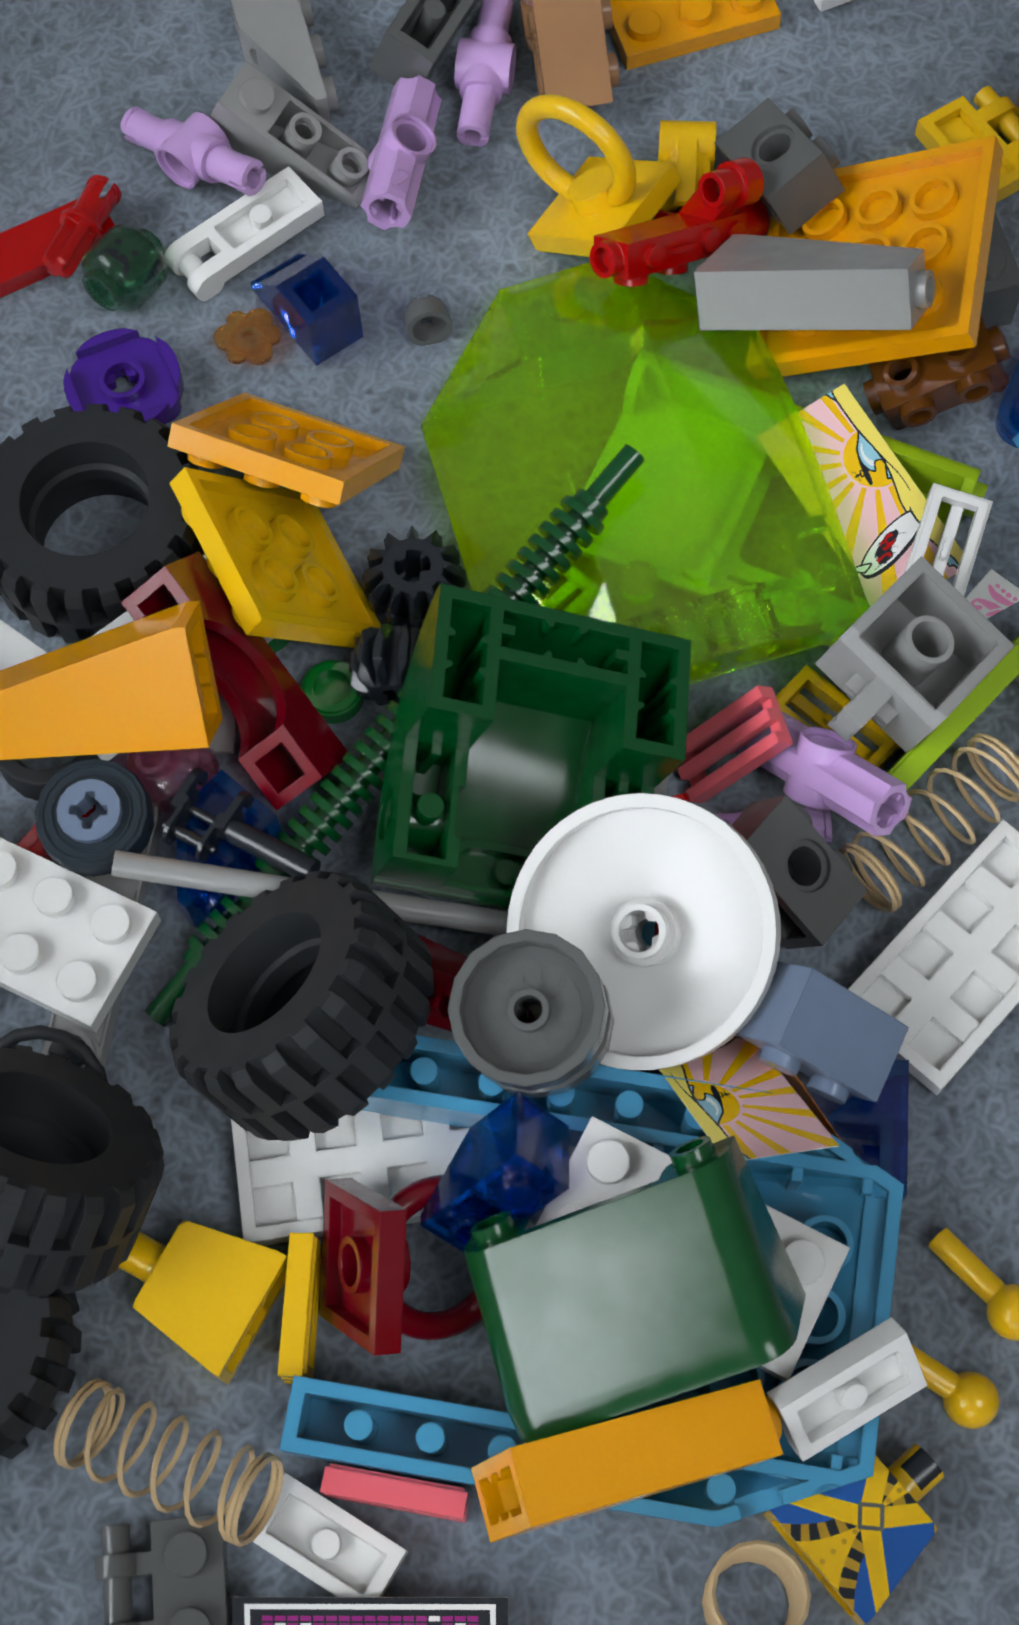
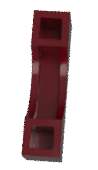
(281, 731)

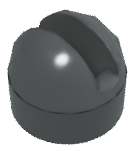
(431, 332)

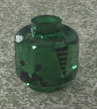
(124, 268)

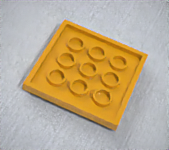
(913, 200)

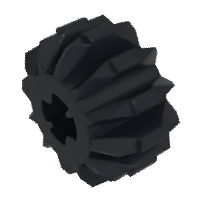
(413, 557)
(382, 661)

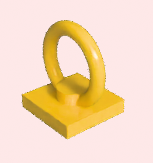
(602, 192)

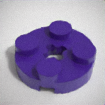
(126, 354)

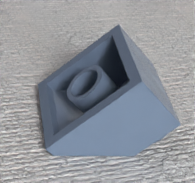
(824, 1033)

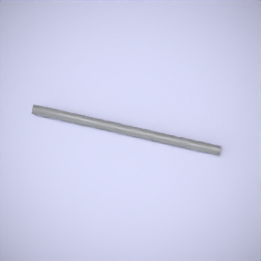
(252, 883)

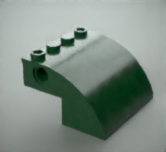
(513, 728)

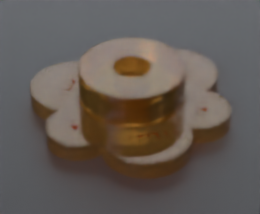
(254, 326)

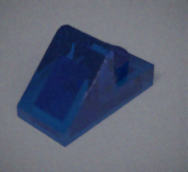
(880, 1122)

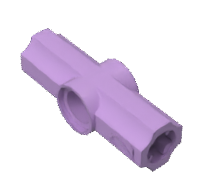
(401, 153)
(828, 775)

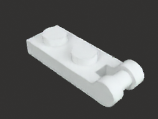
(244, 233)

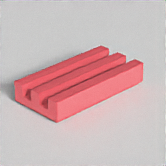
(722, 723)
(395, 1492)

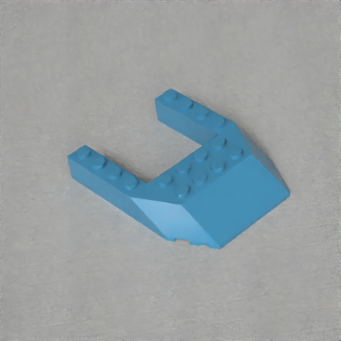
(818, 1187)

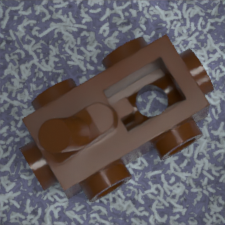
(922, 386)

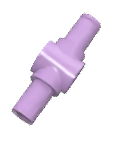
(484, 70)
(193, 150)

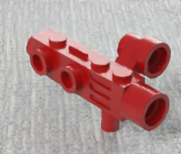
(720, 207)

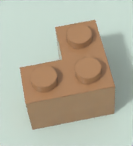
(571, 48)

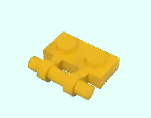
(962, 122)

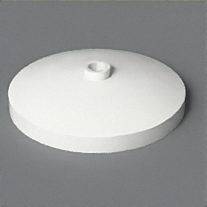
(666, 864)

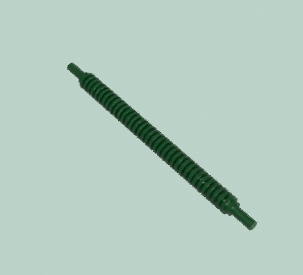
(582, 515)

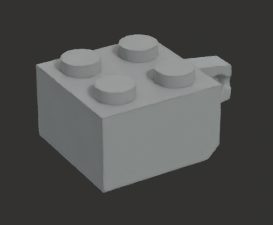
(912, 658)

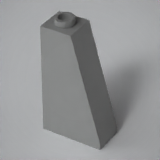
(811, 285)

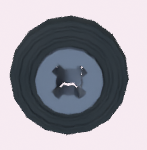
(120, 820)

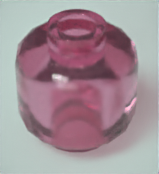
(166, 771)

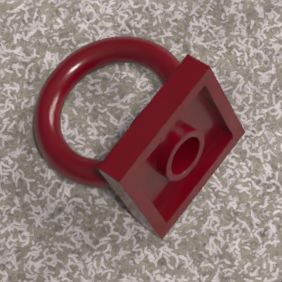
(370, 1268)

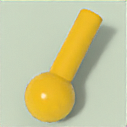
(1000, 1298)
(967, 1397)

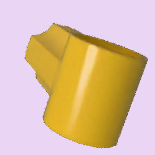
(691, 150)

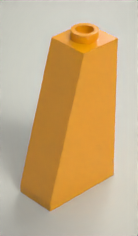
(115, 692)
(626, 1459)

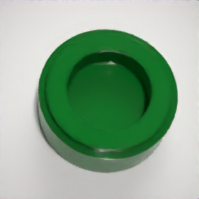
(330, 691)

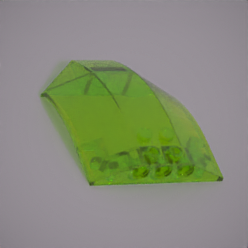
(719, 526)

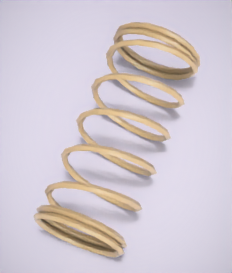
(874, 895)
(98, 1437)
(775, 1559)

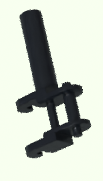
(231, 828)

